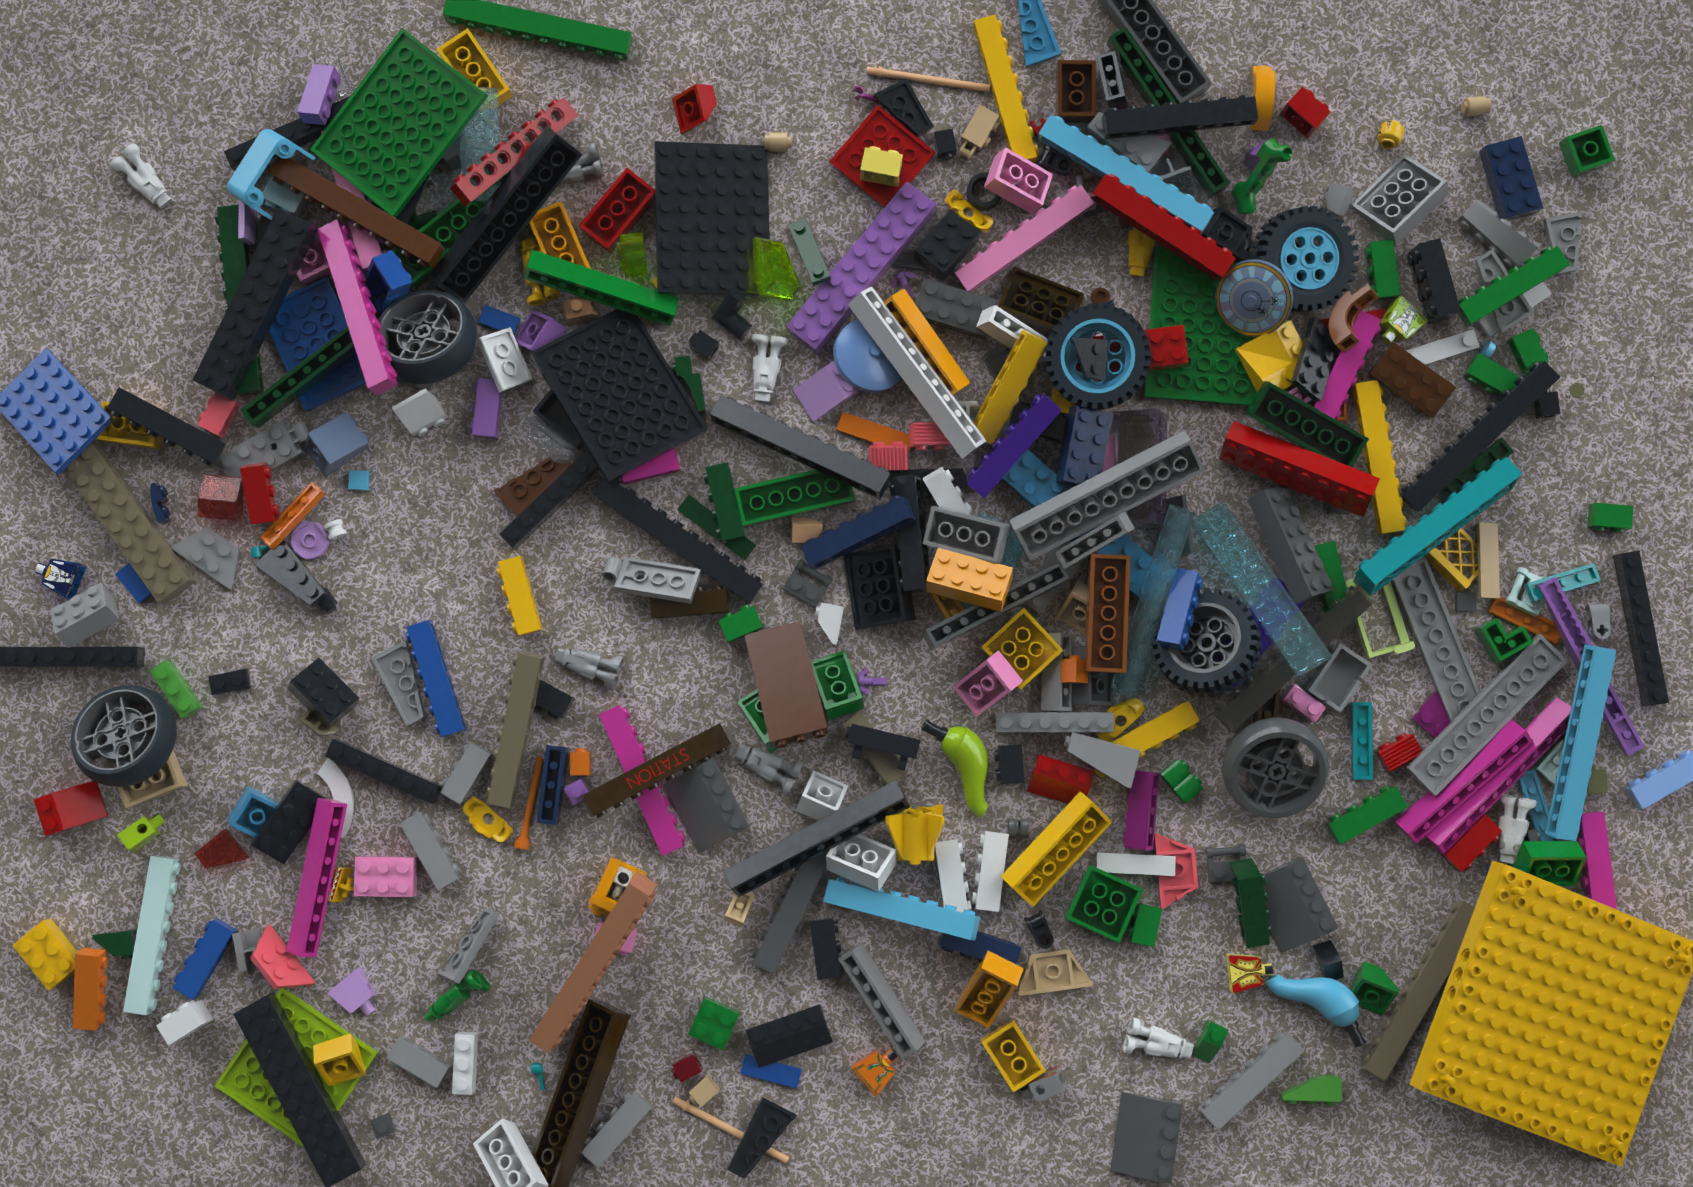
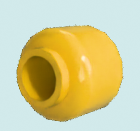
(1390, 134)

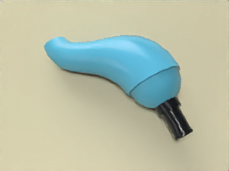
(1327, 996)

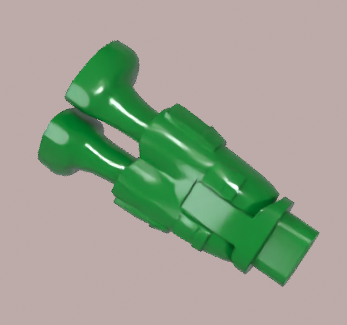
(457, 995)

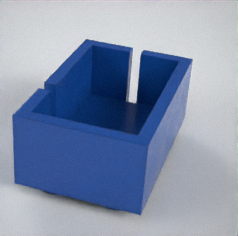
(389, 277)

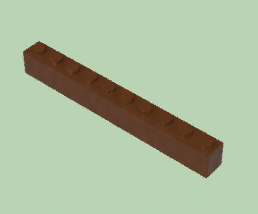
(357, 211)

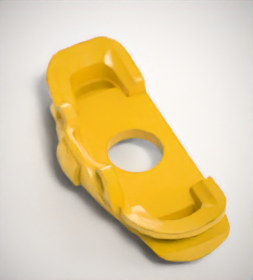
(958, 204)
(1130, 709)
(476, 809)

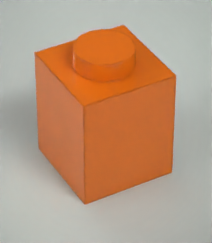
(1073, 670)
(580, 762)

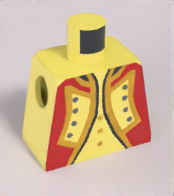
(1246, 971)

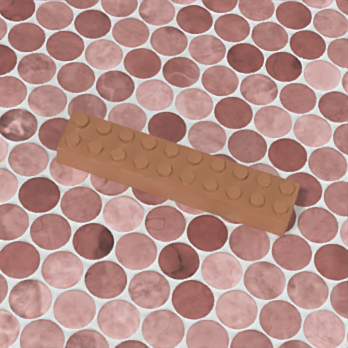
(594, 963)

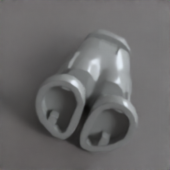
(578, 173)
(588, 663)
(767, 764)

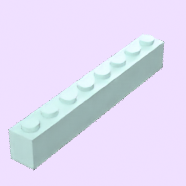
(151, 935)

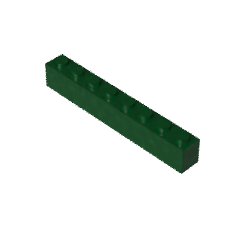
(300, 379)

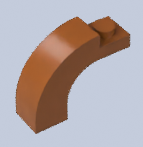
(1344, 315)

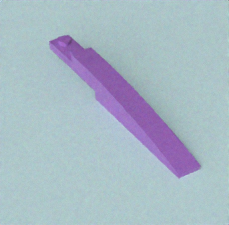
(1574, 639)

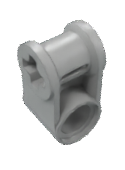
(1598, 618)

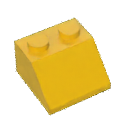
(339, 1060)

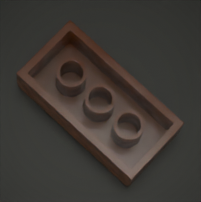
(1412, 380)

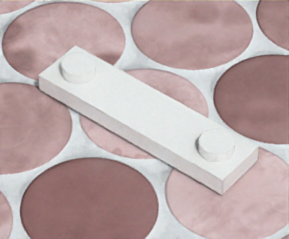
(1446, 347)

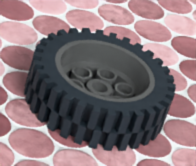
(1239, 656)

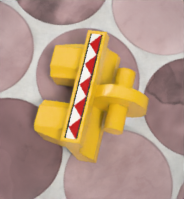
(341, 885)

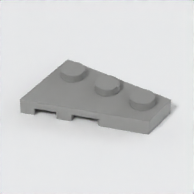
(1565, 233)

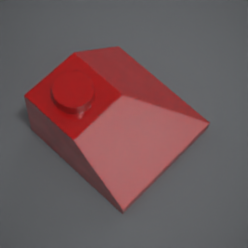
(694, 106)

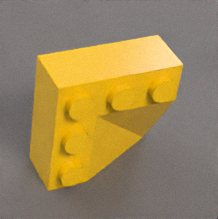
(1272, 356)
(1024, 646)

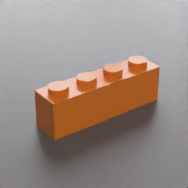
(89, 989)

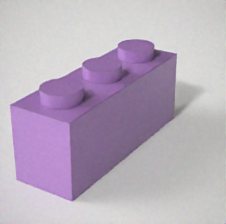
(319, 94)
(486, 409)

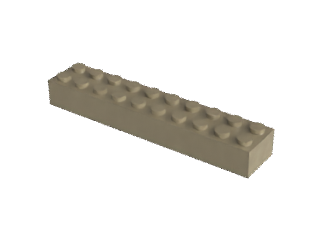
(129, 524)

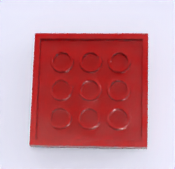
(887, 134)

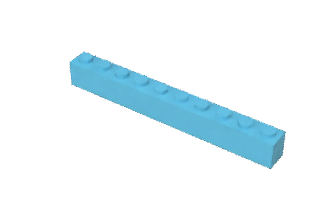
(1102, 160)
(1580, 742)

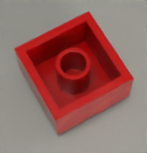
(1305, 112)

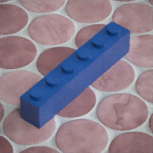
(436, 678)

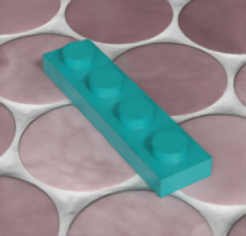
(1568, 580)
(1362, 740)

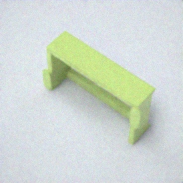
(1405, 644)

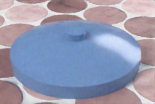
(862, 360)

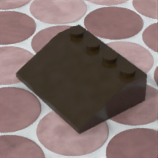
(1038, 300)

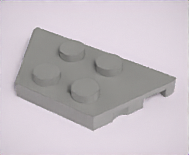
(211, 554)

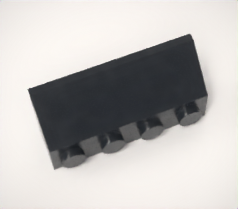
(789, 1036)

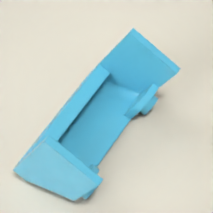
(253, 164)

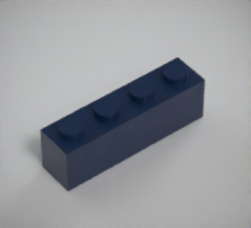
(552, 785)

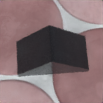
(1329, 960)

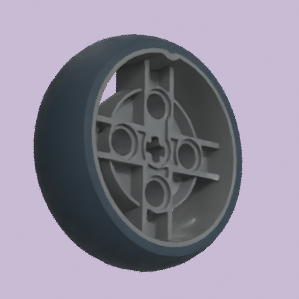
(426, 336)
(146, 748)

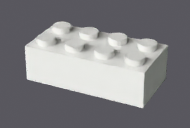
(508, 1157)

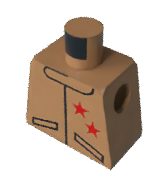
(579, 311)

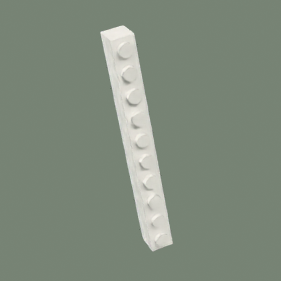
(916, 372)

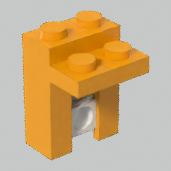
(600, 901)

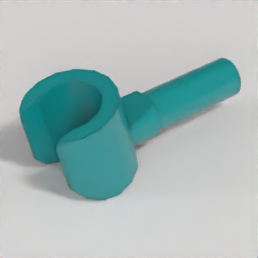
(256, 551)
(537, 1068)

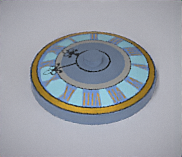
(1254, 297)

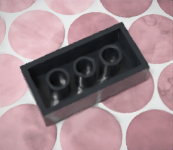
(1433, 281)

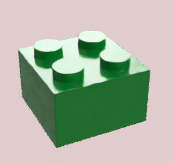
(1586, 151)
(714, 1023)

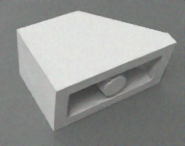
(830, 620)

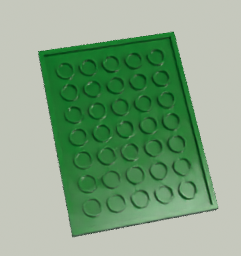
(399, 122)
(1214, 369)

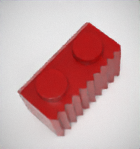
(1398, 752)

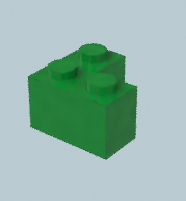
(1499, 643)

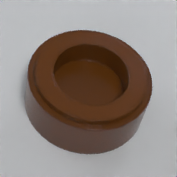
(1099, 295)

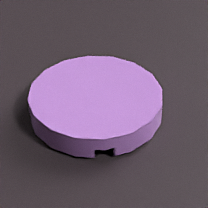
(315, 543)

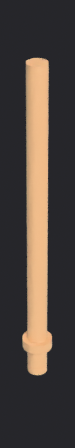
(880, 72)
(722, 1125)

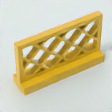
(1449, 570)

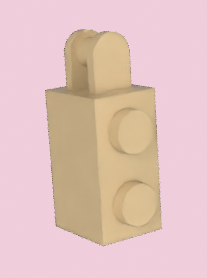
(978, 131)

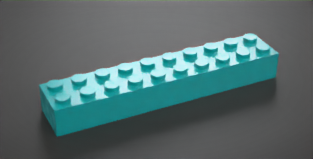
(1437, 526)

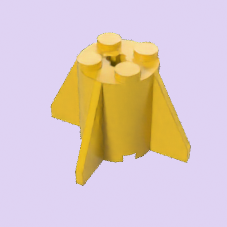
(916, 832)

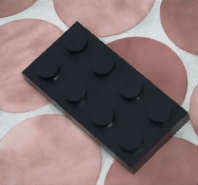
(1314, 360)
(288, 822)

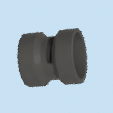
(1013, 827)

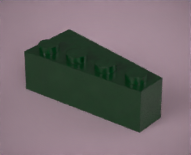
(1251, 903)

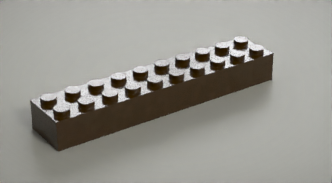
(579, 1091)

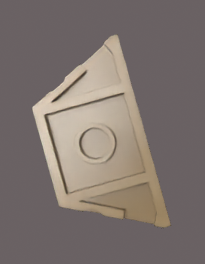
(1052, 972)

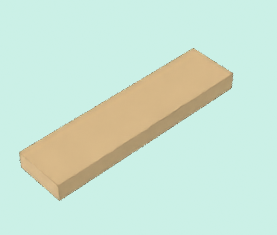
(1488, 561)

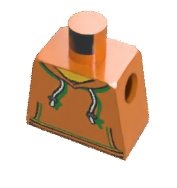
(875, 1070)

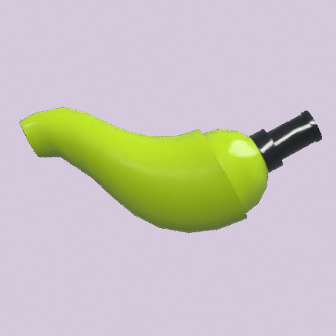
(969, 757)

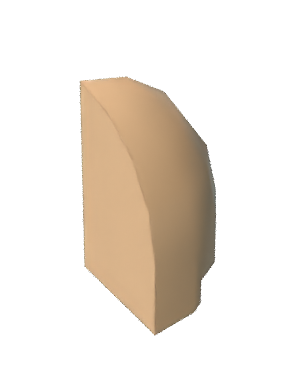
(805, 529)

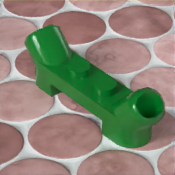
(1270, 155)

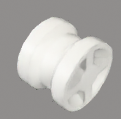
(335, 529)

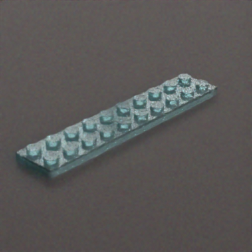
(1261, 589)

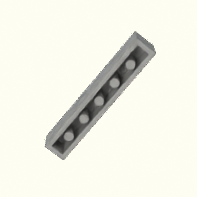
(1055, 722)
(882, 1000)
(1251, 1080)

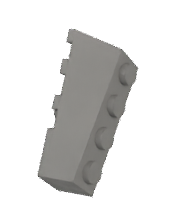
(1497, 234)

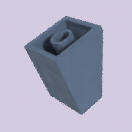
(335, 443)

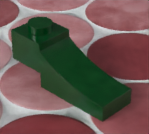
(683, 369)

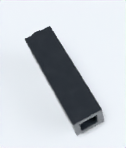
(882, 741)

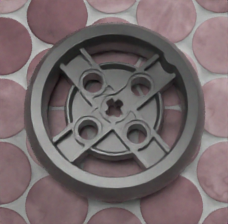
(1287, 736)

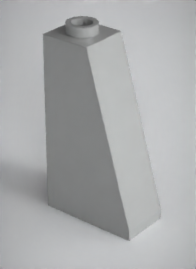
(1106, 757)

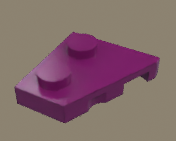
(1432, 716)

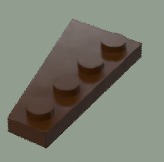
(524, 489)

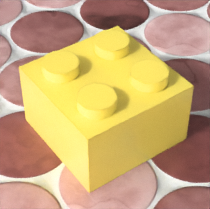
(881, 166)

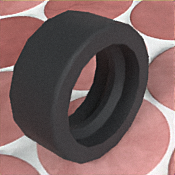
(982, 206)

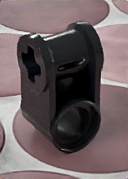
(1053, 161)
(1039, 928)

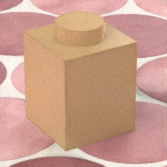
(703, 1091)

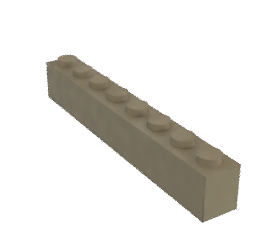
(515, 729)

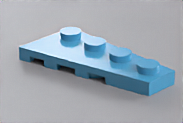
(1036, 33)

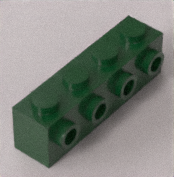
(725, 503)

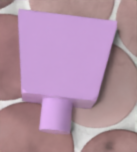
(354, 993)

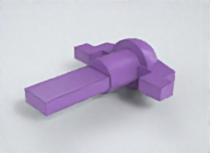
(901, 277)
(862, 682)

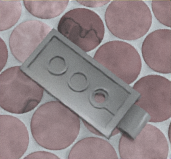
(259, 448)
(659, 579)

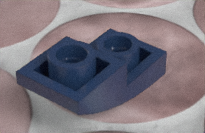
(158, 497)

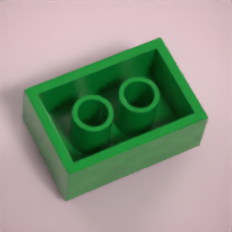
(1551, 861)

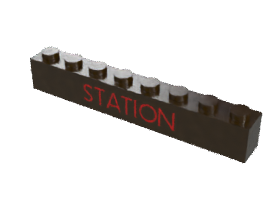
(655, 770)

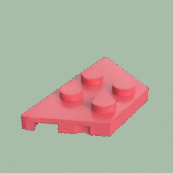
(1185, 879)
(278, 965)

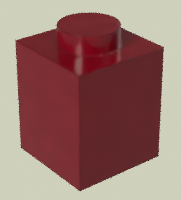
(686, 1067)

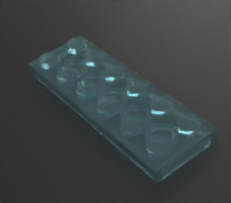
(481, 137)

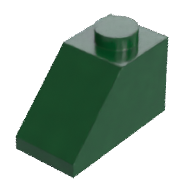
(117, 943)

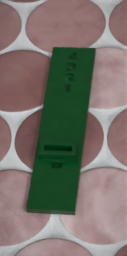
(703, 517)

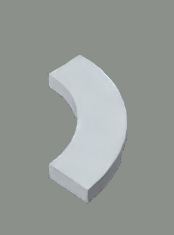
(340, 789)

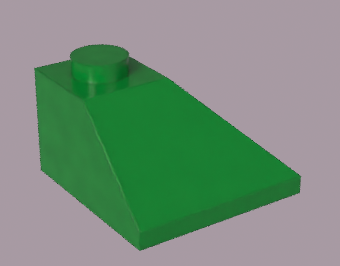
(1373, 988)

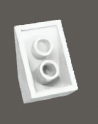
(420, 412)

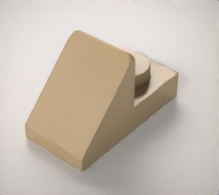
(739, 909)

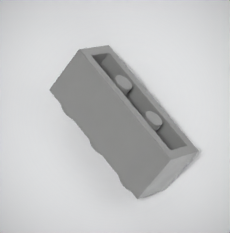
(465, 772)
(418, 1062)

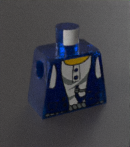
(61, 576)

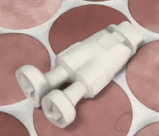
(144, 179)
(766, 368)
(1513, 829)
(1158, 1042)

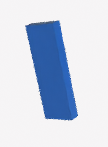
(774, 1072)

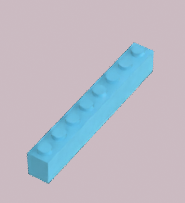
(903, 909)

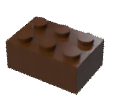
(1076, 90)

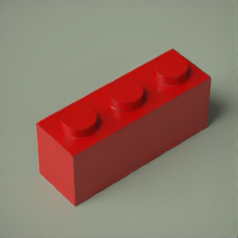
(259, 493)
(1472, 844)

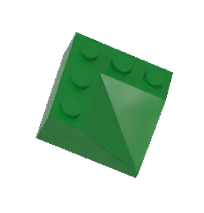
(1103, 903)

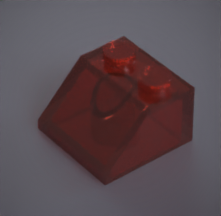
(220, 497)

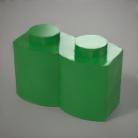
(1181, 780)

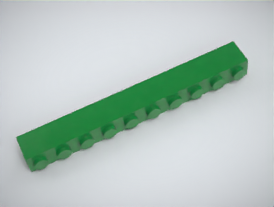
(540, 27)

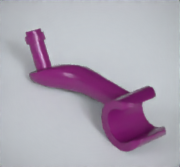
(862, 94)

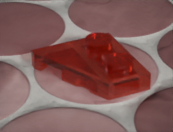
(221, 851)

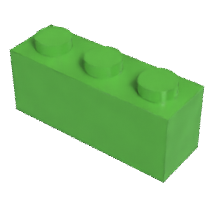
(176, 689)

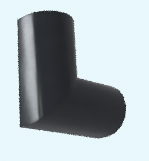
(728, 316)

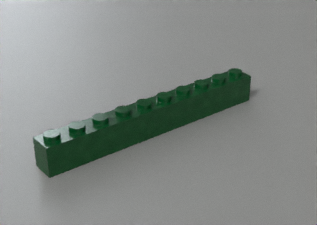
(1155, 92)
(235, 261)

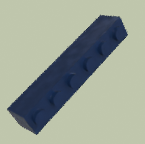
(858, 532)

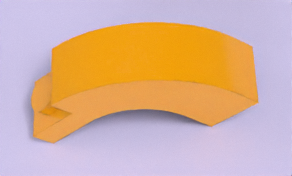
(1264, 93)

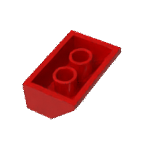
(1059, 779)

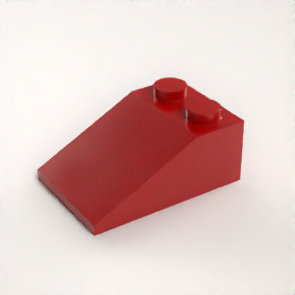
(70, 808)

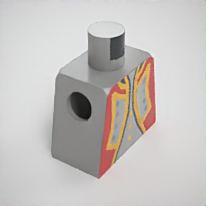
(1051, 1080)

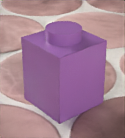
(576, 790)

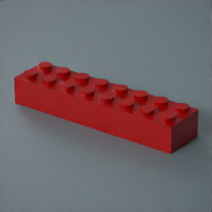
(1162, 227)
(1298, 468)

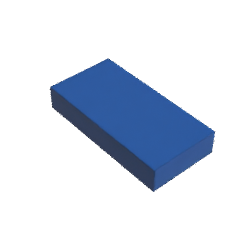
(498, 319)
(133, 583)

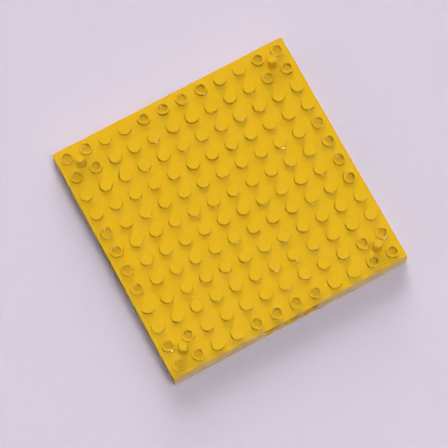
(1555, 1014)

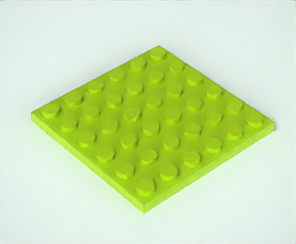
(248, 1084)

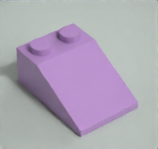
(824, 392)

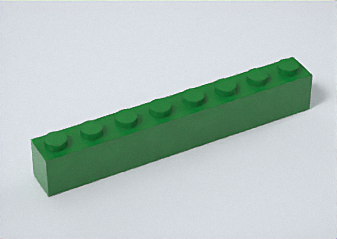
(600, 288)

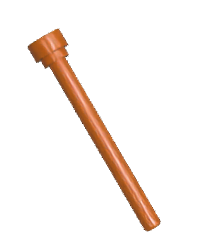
(523, 841)

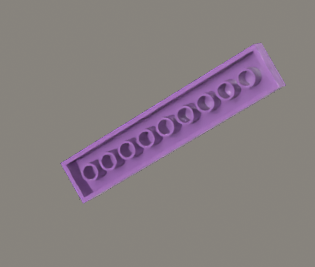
(862, 267)

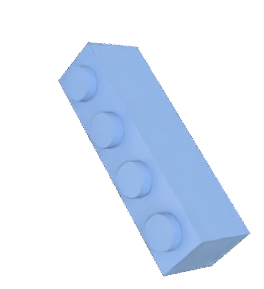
(1662, 781)

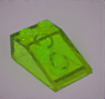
(774, 270)

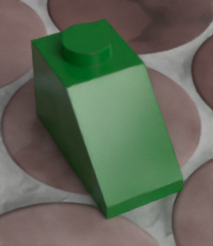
(1210, 1041)

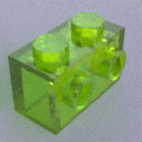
(633, 254)

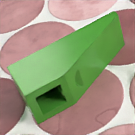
(1319, 1088)

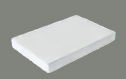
(504, 359)

